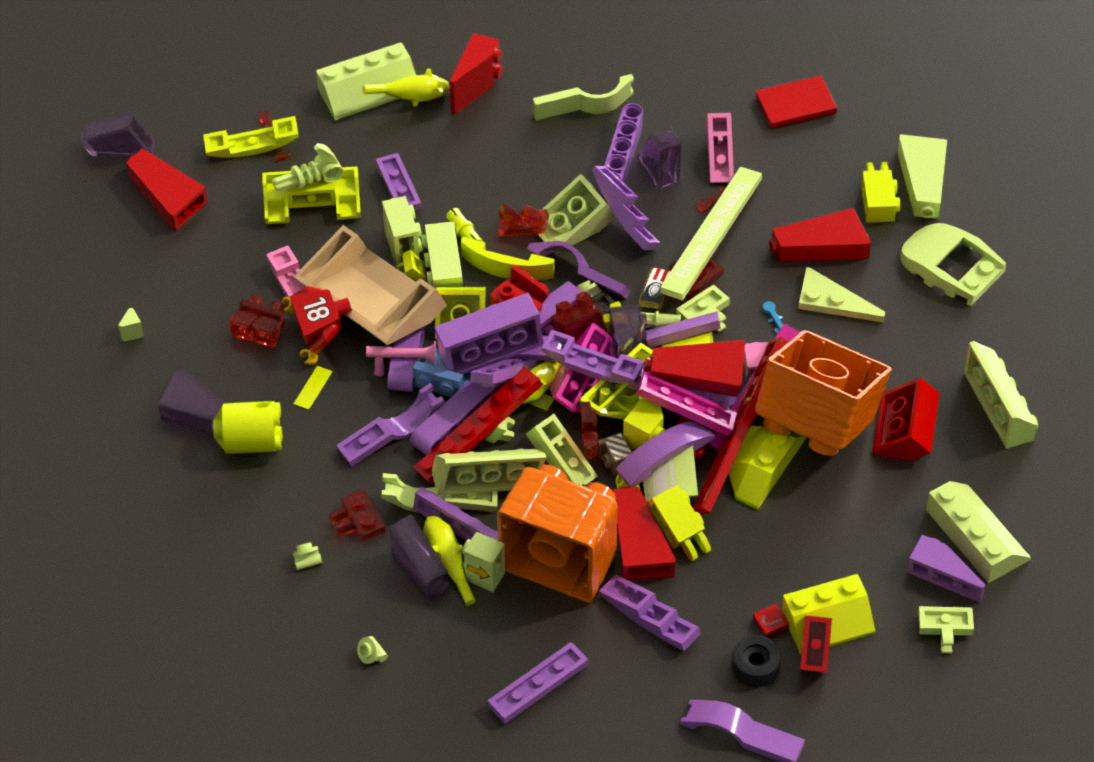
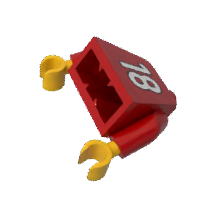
(316, 318)

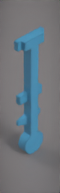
(769, 308)

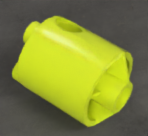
(248, 427)

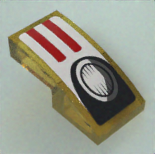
(650, 293)

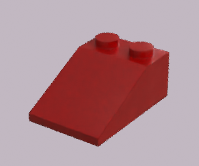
(475, 71)

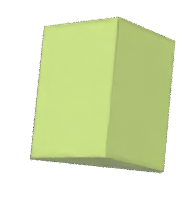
(130, 326)

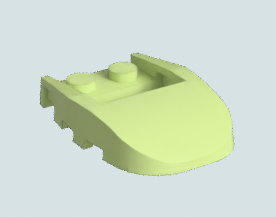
(933, 243)

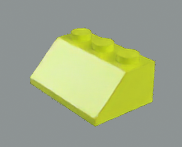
(841, 600)

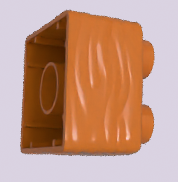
(820, 392)
(559, 531)

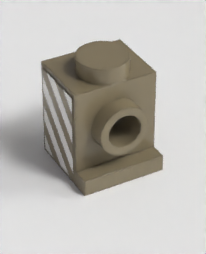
(613, 451)

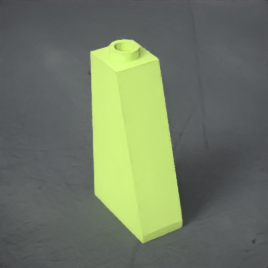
(923, 171)

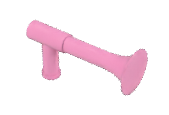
(382, 352)

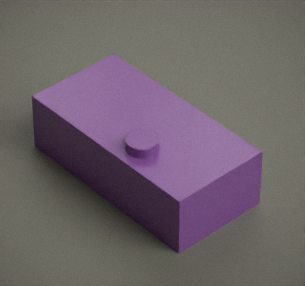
(489, 335)

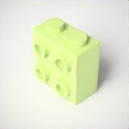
(400, 228)

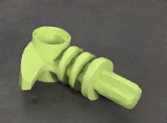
(324, 165)

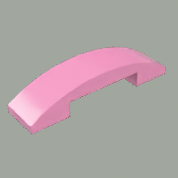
(285, 268)

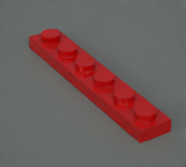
(482, 421)

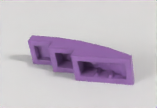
(621, 201)
(649, 613)

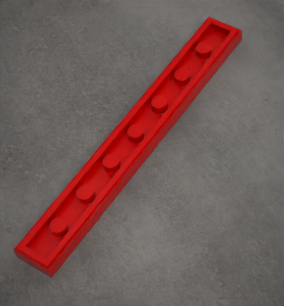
(732, 443)

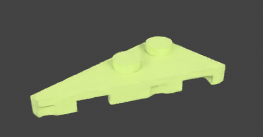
(828, 297)

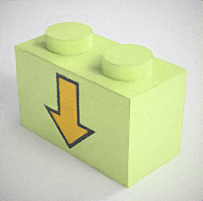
(484, 561)

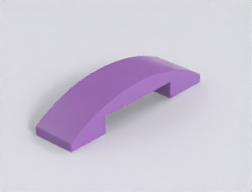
(590, 362)
(661, 448)

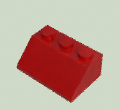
(906, 421)

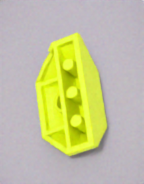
(616, 399)
(761, 463)

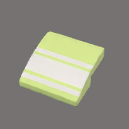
(674, 471)

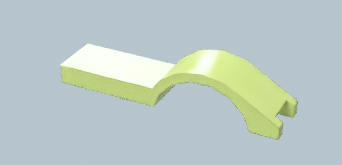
(576, 99)
(404, 496)

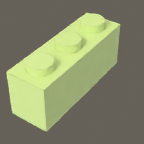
(442, 255)

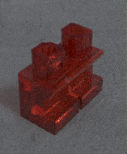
(577, 318)
(258, 321)

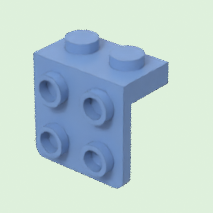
(444, 381)

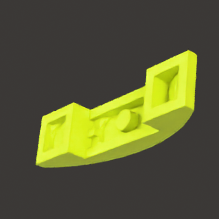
(252, 142)
(500, 265)

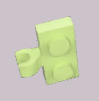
(704, 303)
(946, 622)

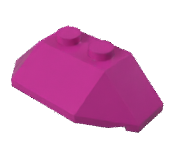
(570, 385)

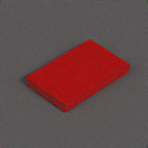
(796, 102)

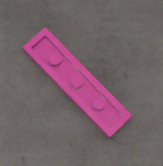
(686, 403)

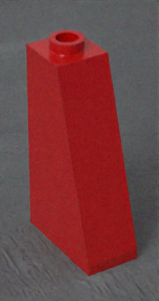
(166, 188)
(822, 239)
(700, 367)
(640, 541)

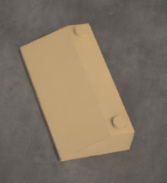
(379, 294)

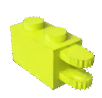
(879, 194)
(679, 521)

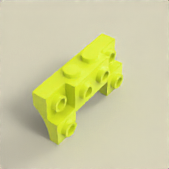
(342, 193)

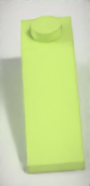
(561, 450)

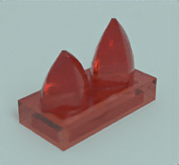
(522, 222)

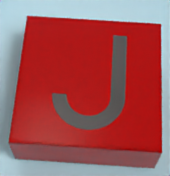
(770, 621)

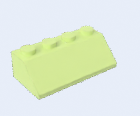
(343, 82)
(999, 396)
(482, 470)
(975, 530)

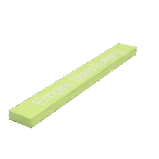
(711, 233)

